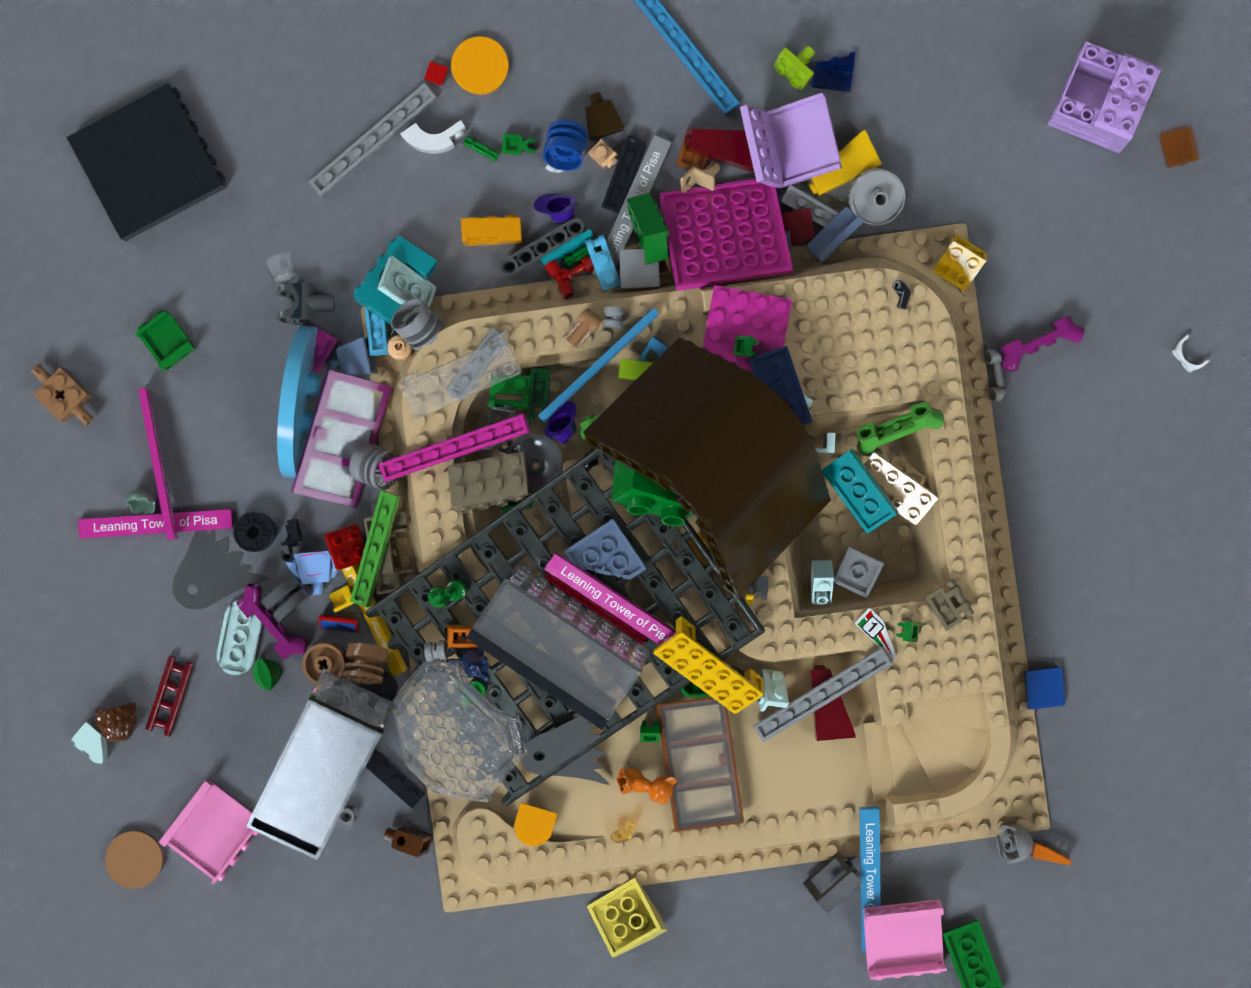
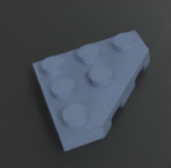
(607, 552)

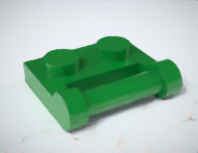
(513, 386)

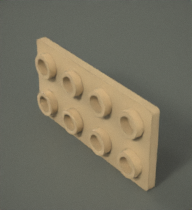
(902, 486)

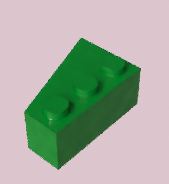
(649, 227)

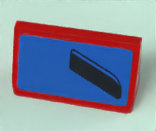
(338, 623)

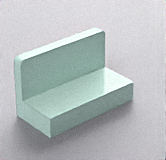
(828, 444)

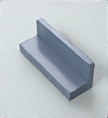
(834, 234)

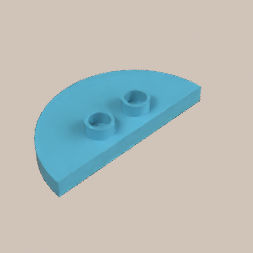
(297, 387)

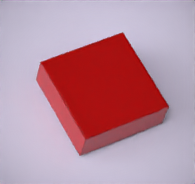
(436, 73)

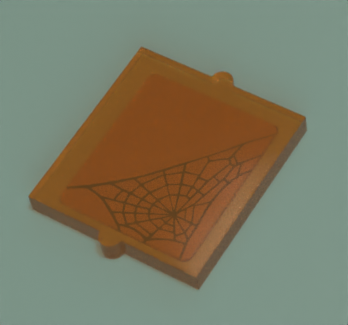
(1178, 147)

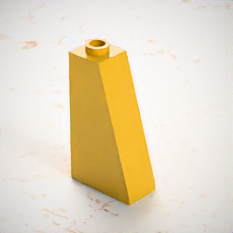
(855, 158)

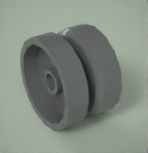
(284, 596)

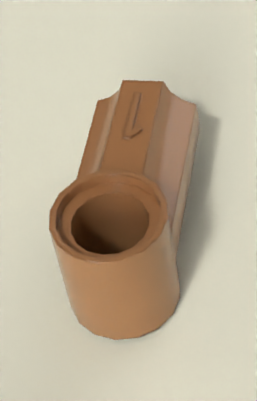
(586, 325)

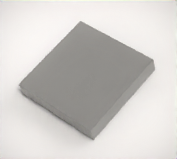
(635, 272)
(857, 572)

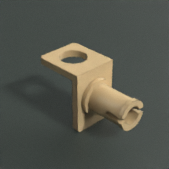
(702, 177)

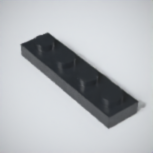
(623, 174)
(394, 779)

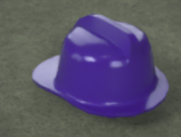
(557, 206)
(561, 423)

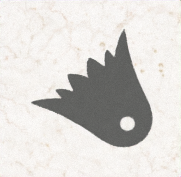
(211, 571)
(561, 745)

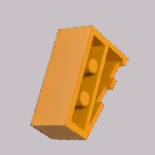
(491, 230)

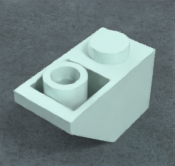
(822, 582)
(91, 741)

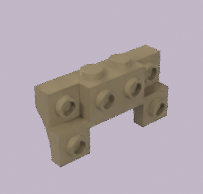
(391, 572)

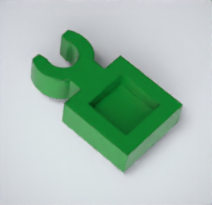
(514, 145)

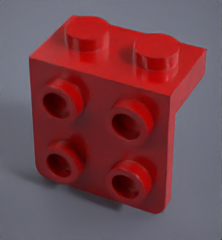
(345, 546)

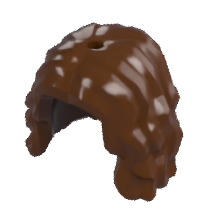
(117, 723)

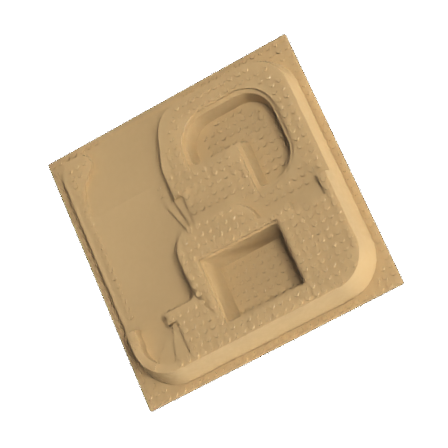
(936, 732)

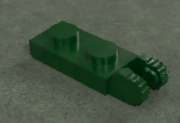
(538, 391)

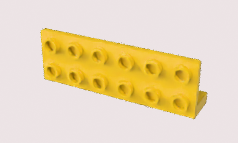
(708, 670)

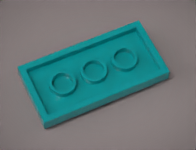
(859, 491)

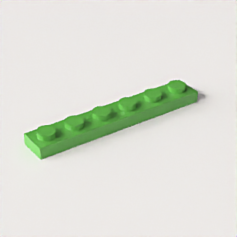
(375, 548)

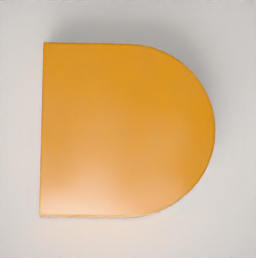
(534, 824)

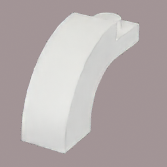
(433, 142)

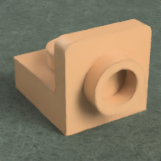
(603, 155)

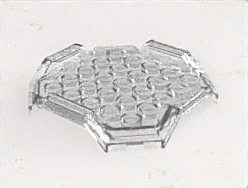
(454, 733)

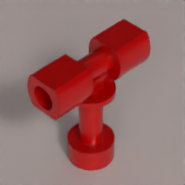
(564, 277)

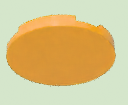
(479, 65)

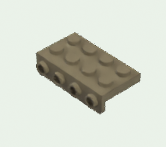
(488, 482)

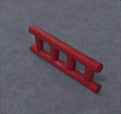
(173, 707)

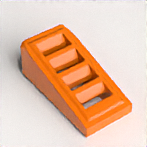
(459, 643)
(1043, 852)

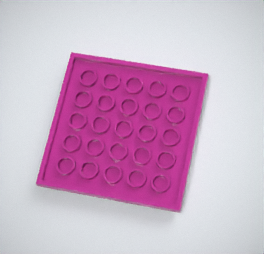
(725, 234)

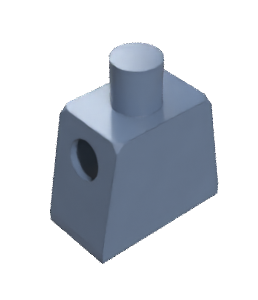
(354, 358)

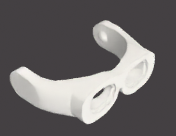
(1177, 352)

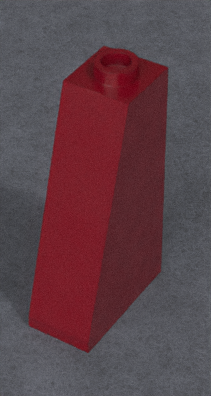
(722, 146)
(832, 719)

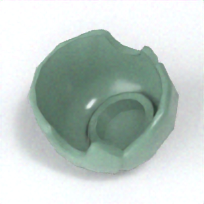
(141, 502)

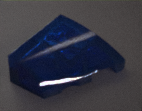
(835, 73)

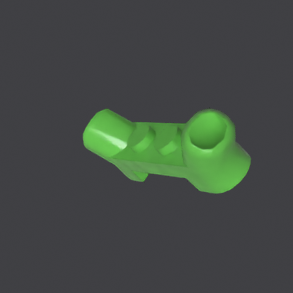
(920, 417)

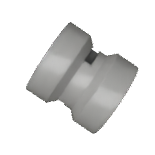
(613, 317)
(436, 650)

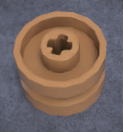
(314, 658)

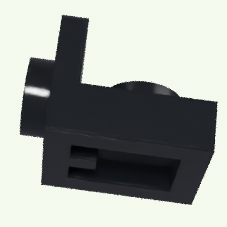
(293, 530)

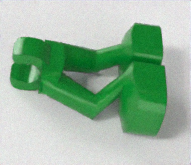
(441, 596)

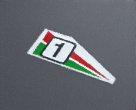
(875, 629)

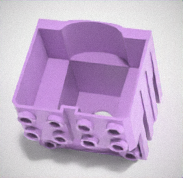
(1104, 97)

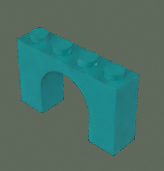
(375, 300)

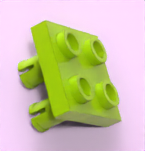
(795, 67)

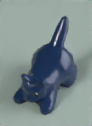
(474, 663)

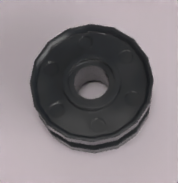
(242, 533)

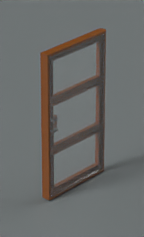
(702, 760)

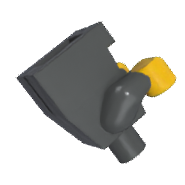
(758, 588)

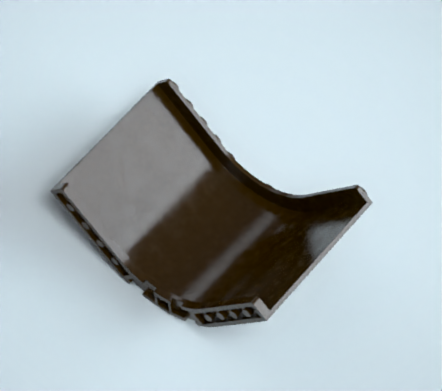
(723, 450)

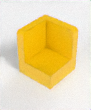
(341, 598)

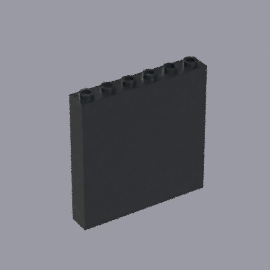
(147, 162)

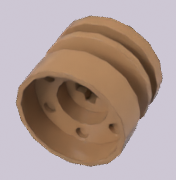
(365, 668)

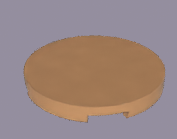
(134, 859)

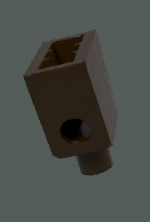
(602, 118)

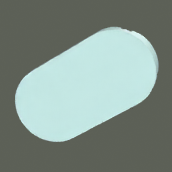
(238, 641)

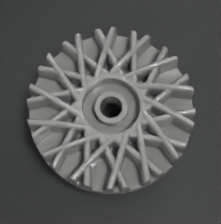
(867, 187)

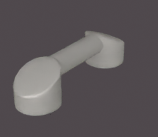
(993, 357)

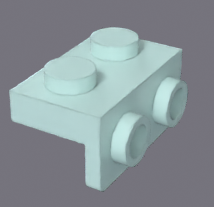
(774, 690)

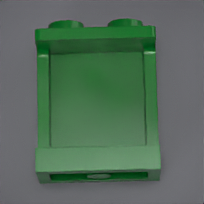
(165, 340)

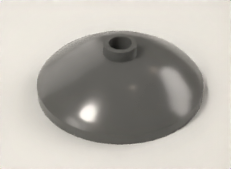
(542, 451)

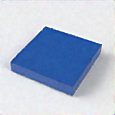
(1044, 688)

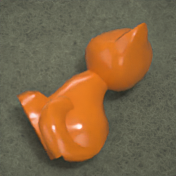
(633, 780)

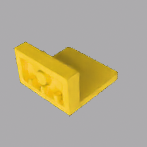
(960, 262)

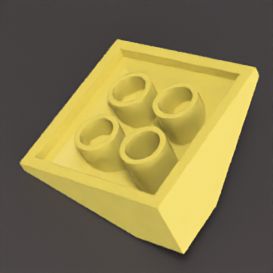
(626, 918)

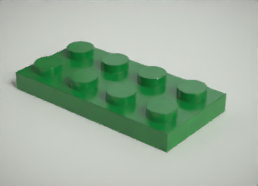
(971, 956)

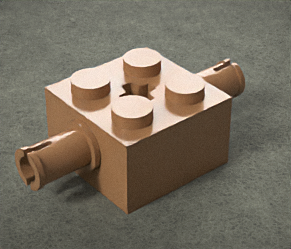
(75, 395)

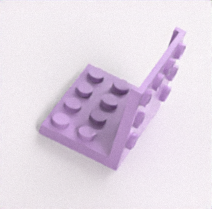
(791, 141)

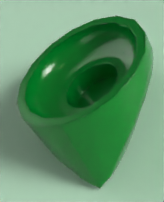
(266, 673)

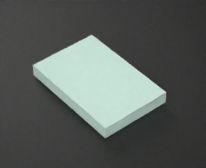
(405, 284)

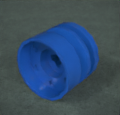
(565, 145)

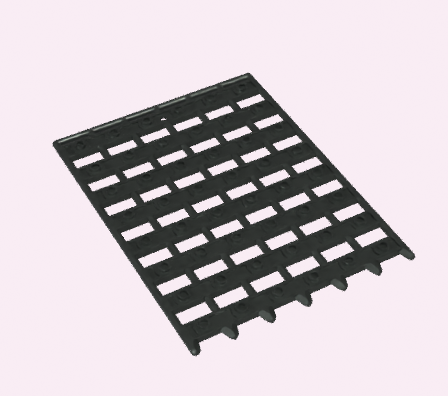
(408, 635)

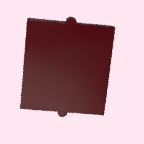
(800, 225)

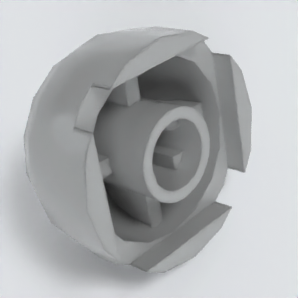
(1014, 843)

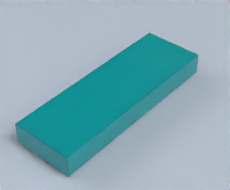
(568, 247)

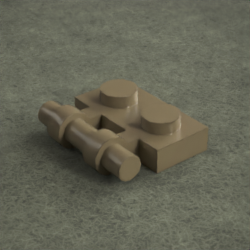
(944, 608)

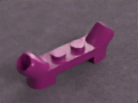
(1062, 328)
(285, 644)

